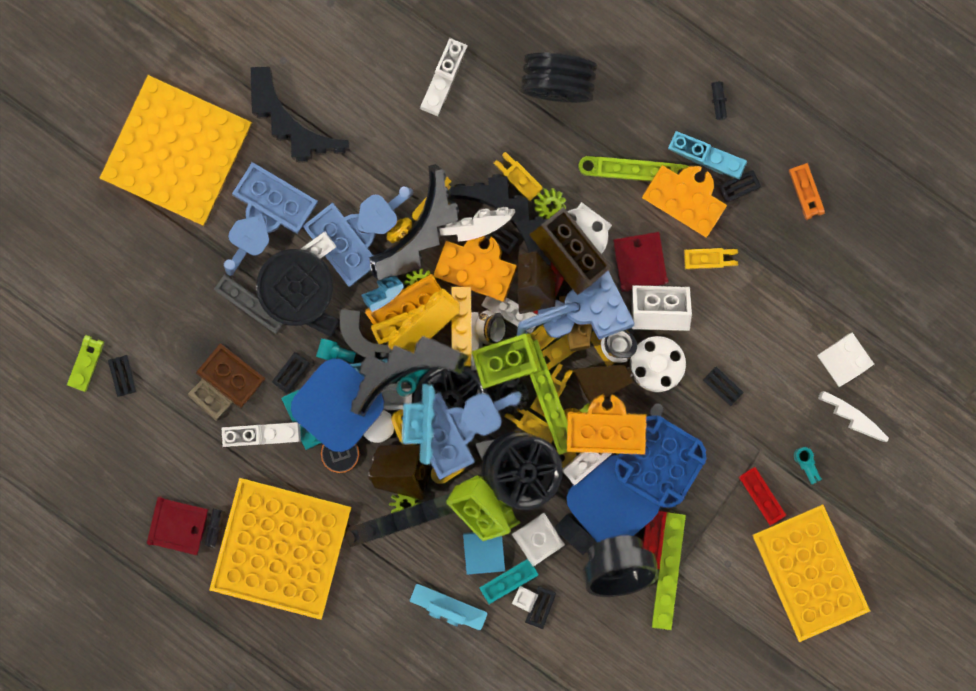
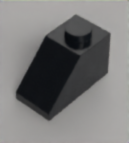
(574, 534)

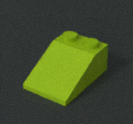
(506, 360)
(479, 509)

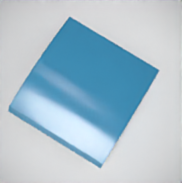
(387, 291)
(483, 555)

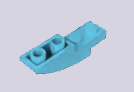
(707, 155)

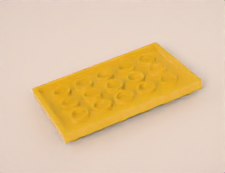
(811, 573)

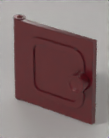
(640, 264)
(173, 526)

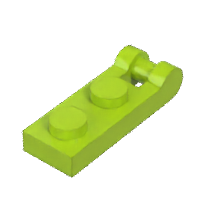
(85, 364)

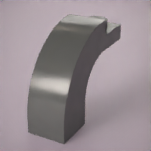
(351, 332)

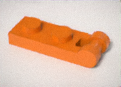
(806, 190)

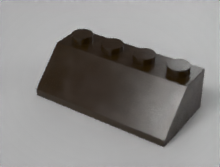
(570, 251)

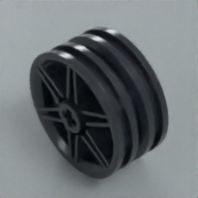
(558, 77)
(470, 385)
(505, 449)

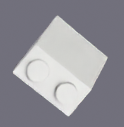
(845, 359)

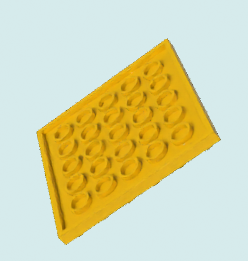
(175, 150)
(280, 548)

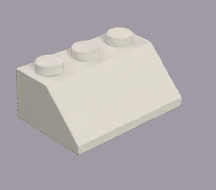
(661, 308)

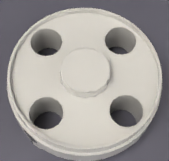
(585, 219)
(658, 364)

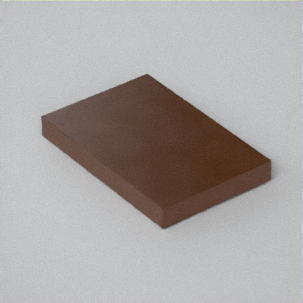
(230, 375)

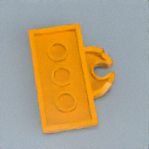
(686, 198)
(476, 268)
(407, 300)
(606, 429)

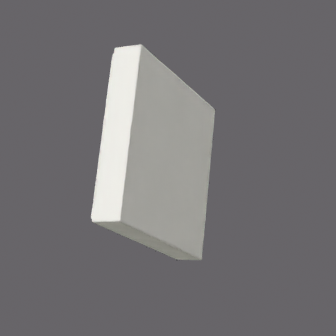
(538, 539)

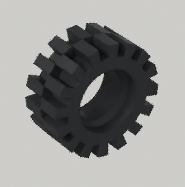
(512, 384)

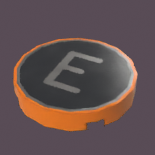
(340, 461)

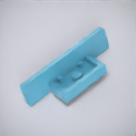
(417, 423)
(448, 607)

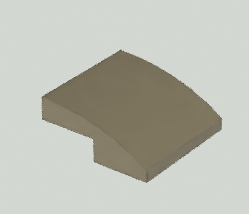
(209, 399)

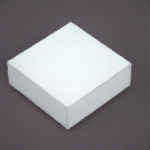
(525, 599)

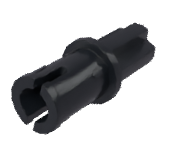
(719, 100)
(214, 528)

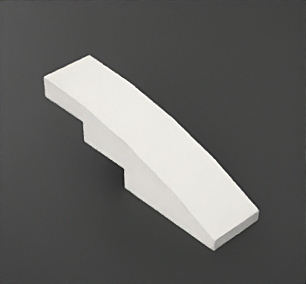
(858, 422)

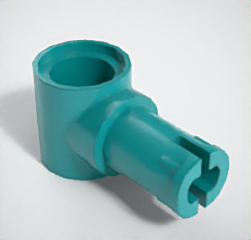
(330, 350)
(413, 380)
(807, 465)

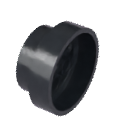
(619, 567)

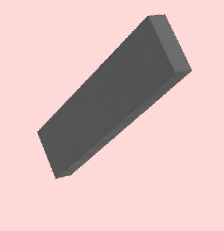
(246, 301)

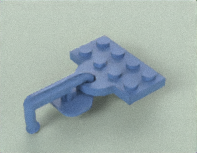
(267, 200)
(352, 249)
(598, 305)
(457, 427)

